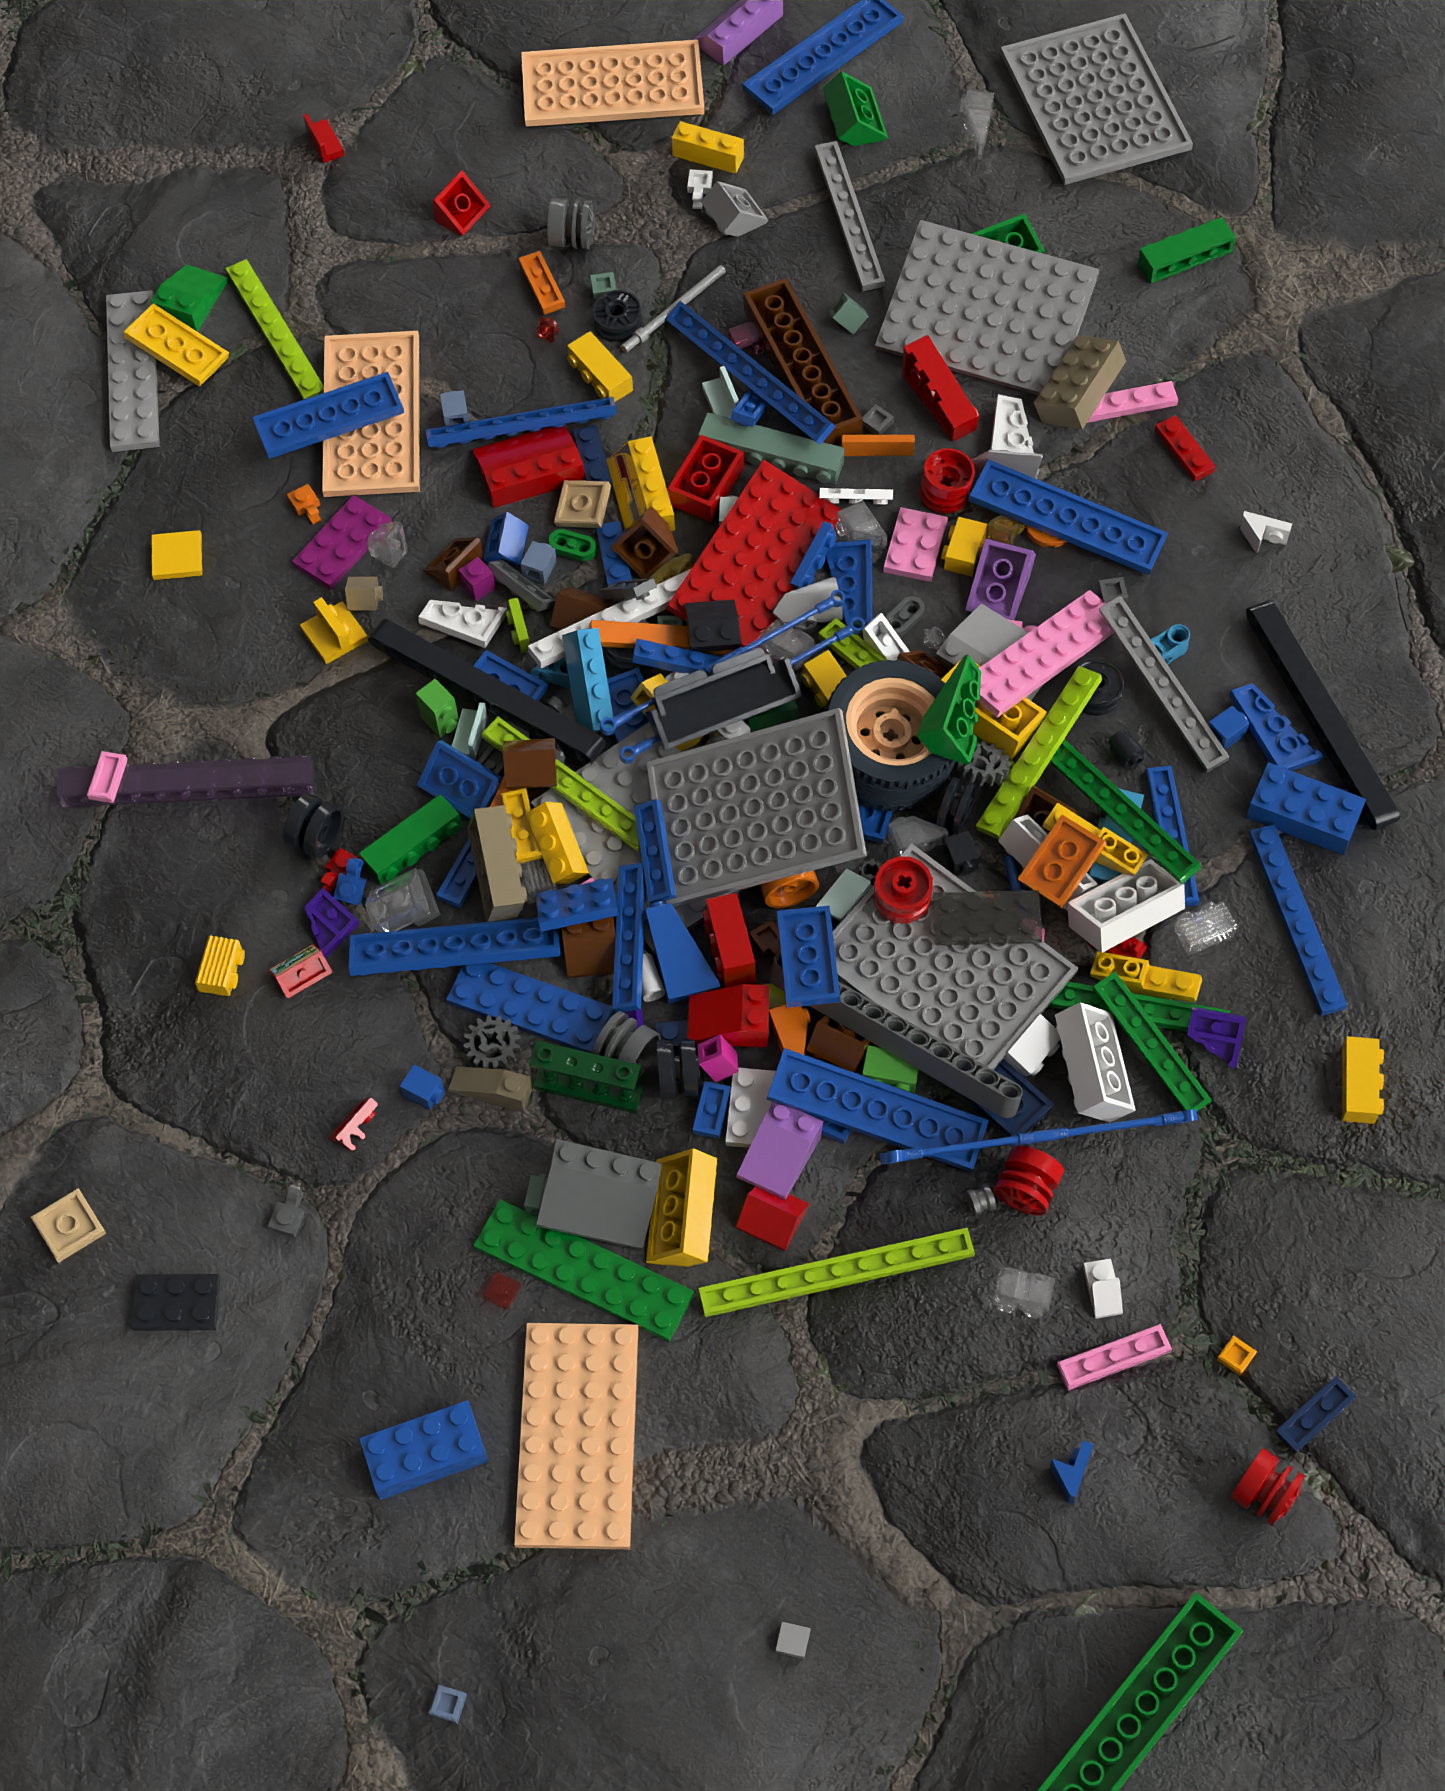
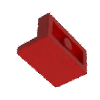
(323, 139)

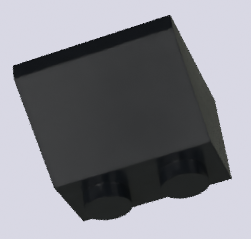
(712, 626)

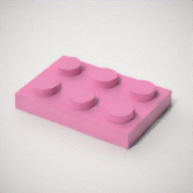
(915, 544)

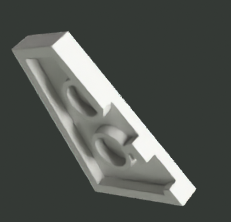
(1010, 426)
(856, 495)
(467, 623)
(747, 1105)

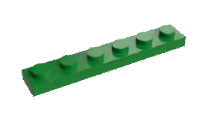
(1151, 1043)

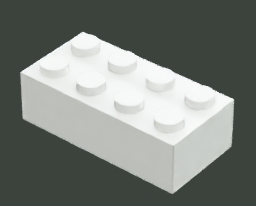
(1126, 906)
(1094, 1062)

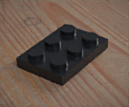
(176, 1302)

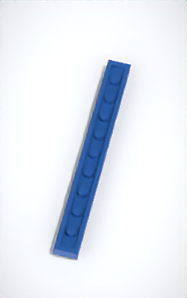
(750, 373)

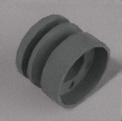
(570, 223)
(626, 1042)

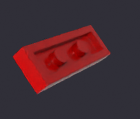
(1184, 448)

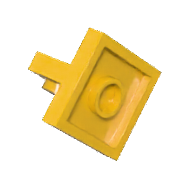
(333, 630)

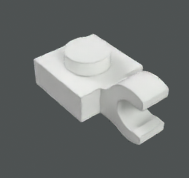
(699, 184)

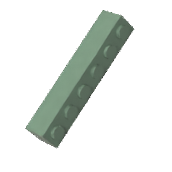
(781, 449)

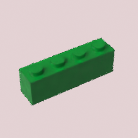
(1186, 250)
(411, 839)

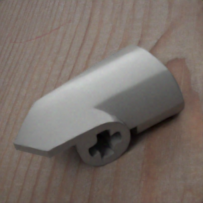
(1022, 462)
(804, 599)

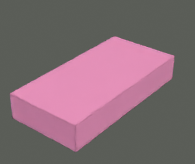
(107, 777)

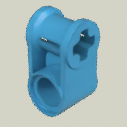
(1168, 647)
(553, 673)

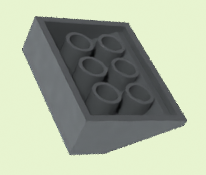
(598, 1194)

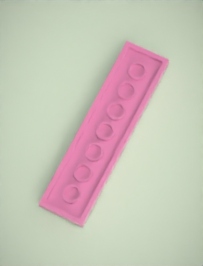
(1042, 653)

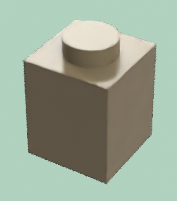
(363, 593)

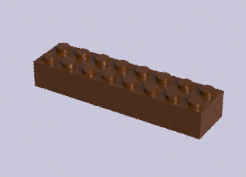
(801, 357)

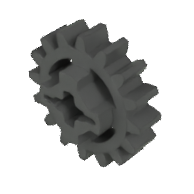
(986, 765)
(492, 1032)

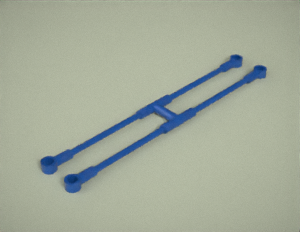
(819, 608)
(1038, 1136)

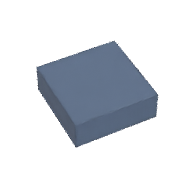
(447, 1704)

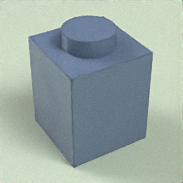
(454, 407)
(538, 562)

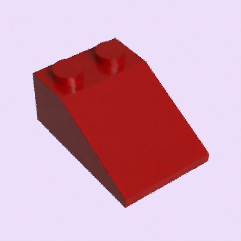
(734, 1012)

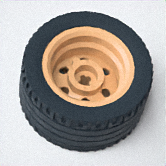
(904, 771)

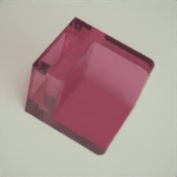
(746, 335)

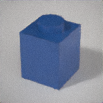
(1229, 727)
(422, 1087)

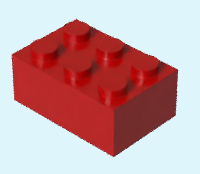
(705, 477)
(729, 941)

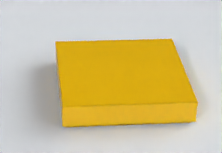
(176, 555)

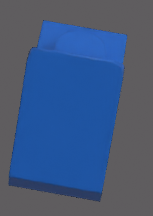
(1069, 1476)

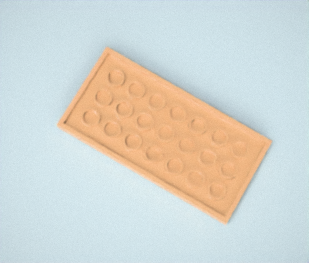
(612, 83)
(386, 453)
(577, 1436)

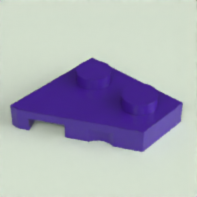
(329, 921)
(1218, 1032)

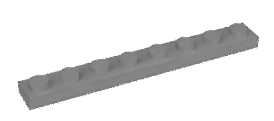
(849, 216)
(1164, 684)

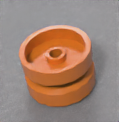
(790, 890)

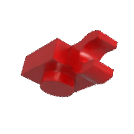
(334, 867)

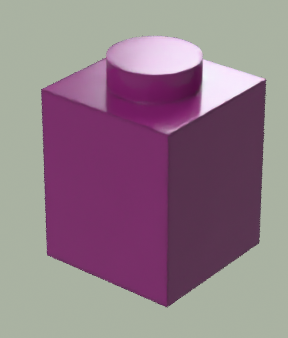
(476, 579)

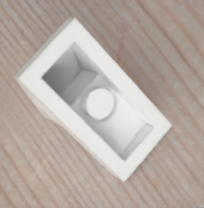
(1259, 527)
(883, 638)
(1103, 1288)

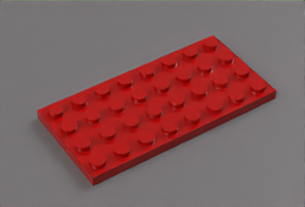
(757, 550)

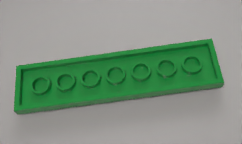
(585, 1271)

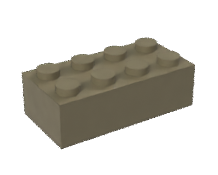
(1080, 382)
(496, 863)

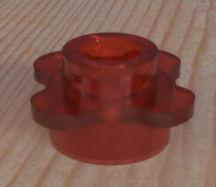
(548, 329)

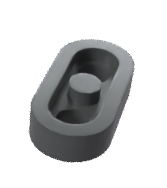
(902, 618)

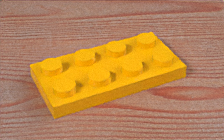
(176, 344)

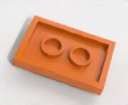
(1062, 861)

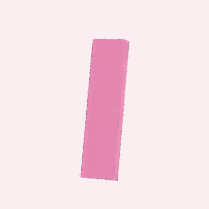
(1114, 1357)

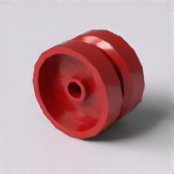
(903, 889)

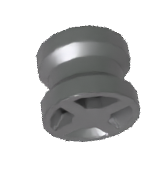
(981, 1199)

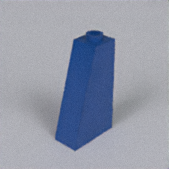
(678, 957)

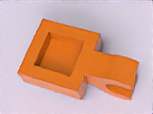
(306, 502)

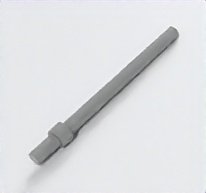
(642, 334)

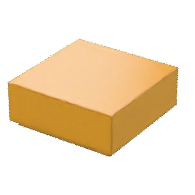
(1236, 1355)

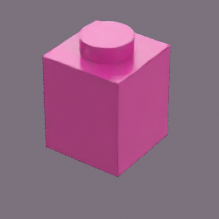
(718, 1058)

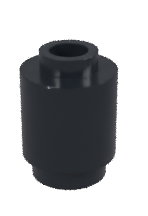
(1126, 749)

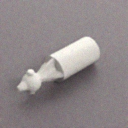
(651, 982)

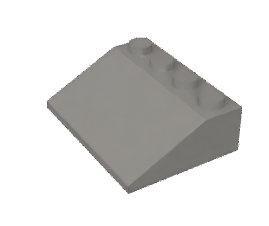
(982, 638)

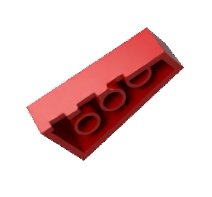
(938, 388)

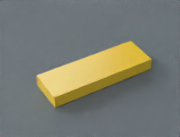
(517, 804)

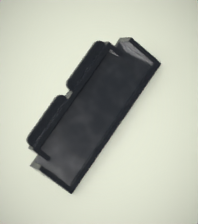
(732, 693)

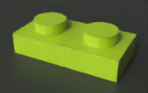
(515, 617)

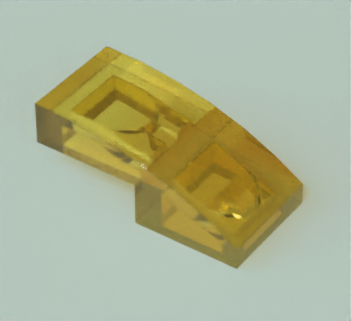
(673, 568)

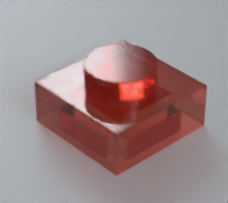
(502, 1290)

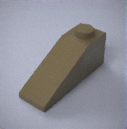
(492, 1086)

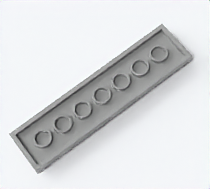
(130, 377)

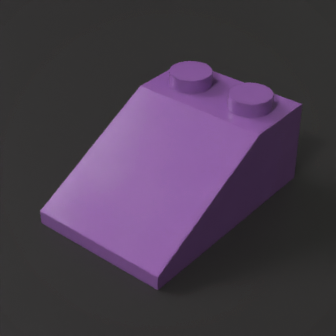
(1001, 578)
(780, 1149)

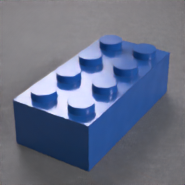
(1306, 808)
(423, 1450)

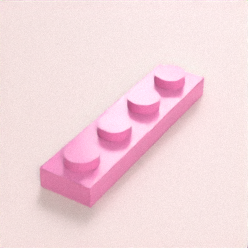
(1135, 401)

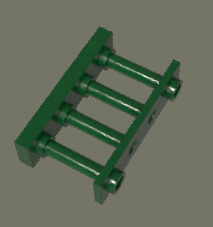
(586, 1077)

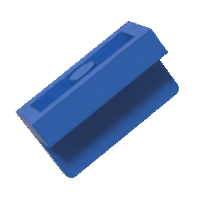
(506, 539)

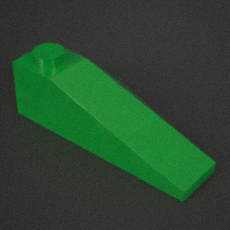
(951, 717)

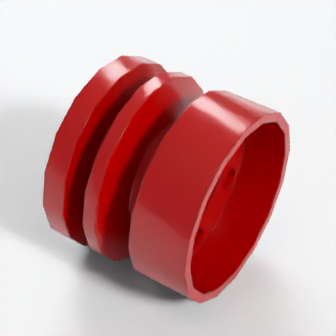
(946, 480)
(1028, 1180)
(1268, 1487)

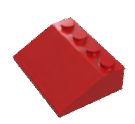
(529, 465)

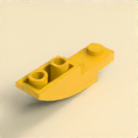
(1116, 854)
(1147, 979)

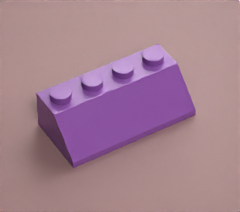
(738, 28)

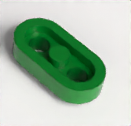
(573, 545)

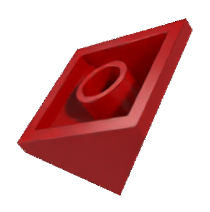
(459, 204)
(771, 1217)

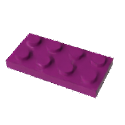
(340, 542)

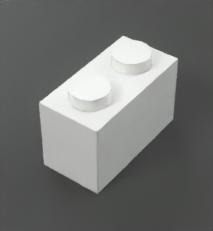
(1033, 1046)

